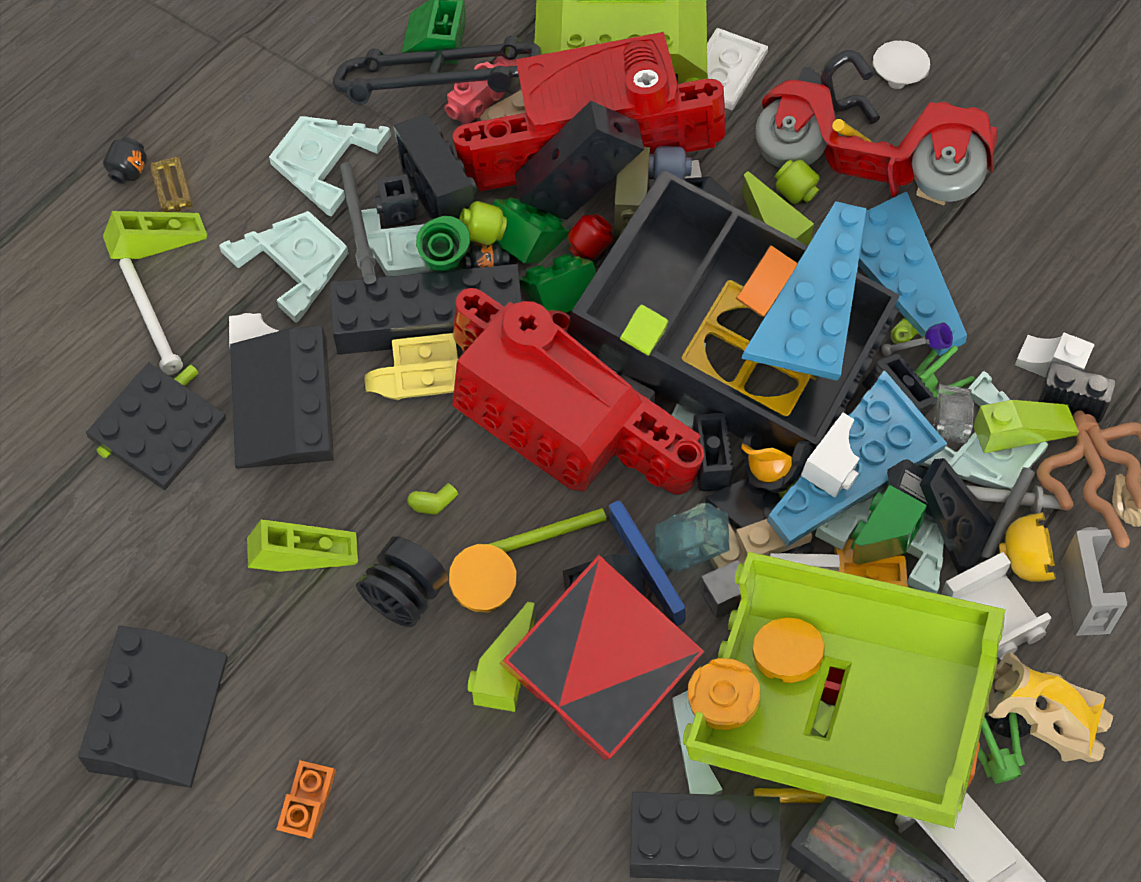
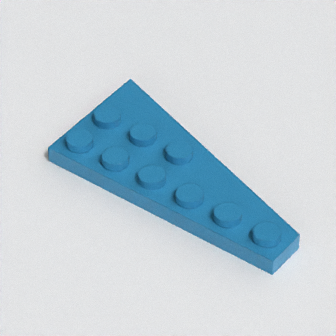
(900, 258)
(813, 310)
(882, 434)

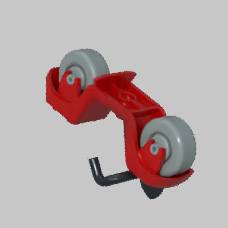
(942, 151)

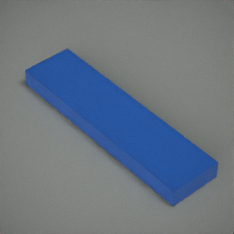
(649, 565)

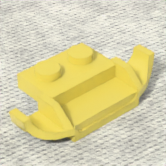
(420, 368)

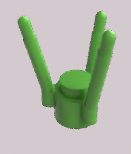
(929, 378)
(1002, 764)

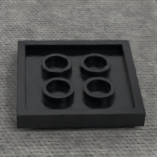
(156, 426)

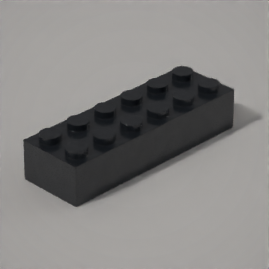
(410, 305)

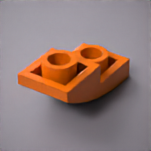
(766, 281)
(306, 800)

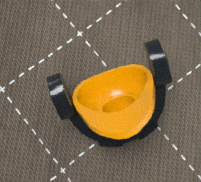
(772, 468)

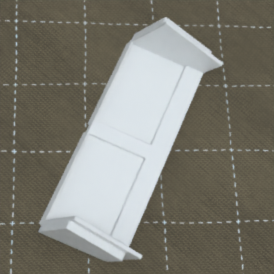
(977, 847)

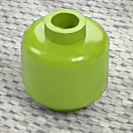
(797, 181)
(484, 222)

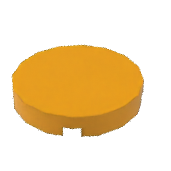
(482, 578)
(788, 649)
(724, 693)

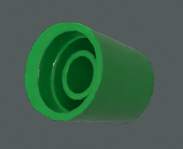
(442, 243)

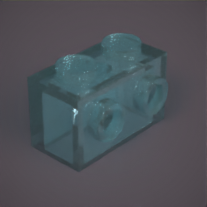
(692, 537)

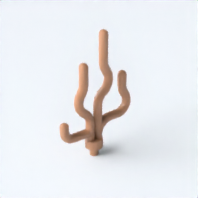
(1089, 443)

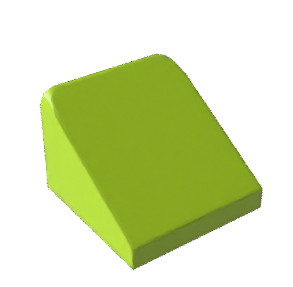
(644, 329)

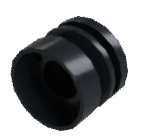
(402, 581)

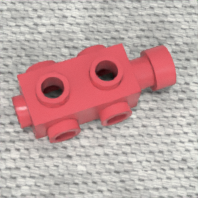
(476, 96)

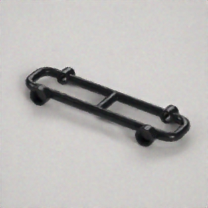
(498, 78)

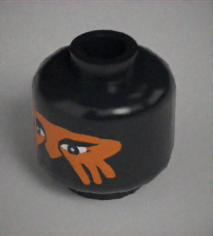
(125, 160)
(486, 256)

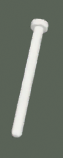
(169, 362)

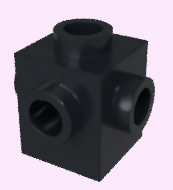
(396, 199)

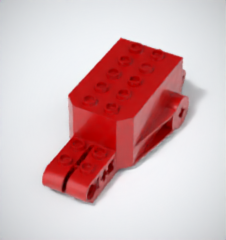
(560, 401)

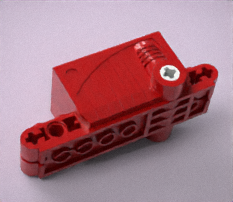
(623, 75)

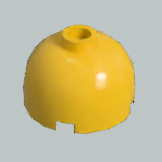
(1029, 548)

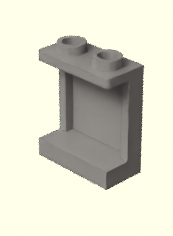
(1090, 608)

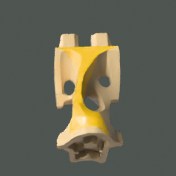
(1072, 708)

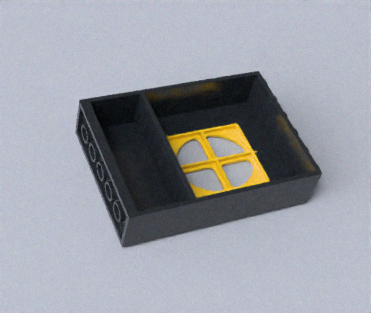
(688, 263)

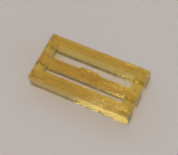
(176, 202)

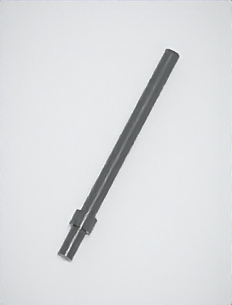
(364, 255)

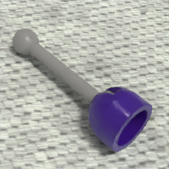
(937, 337)

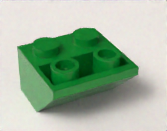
(436, 27)
(529, 231)
(559, 284)
(889, 528)

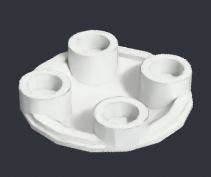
(901, 63)

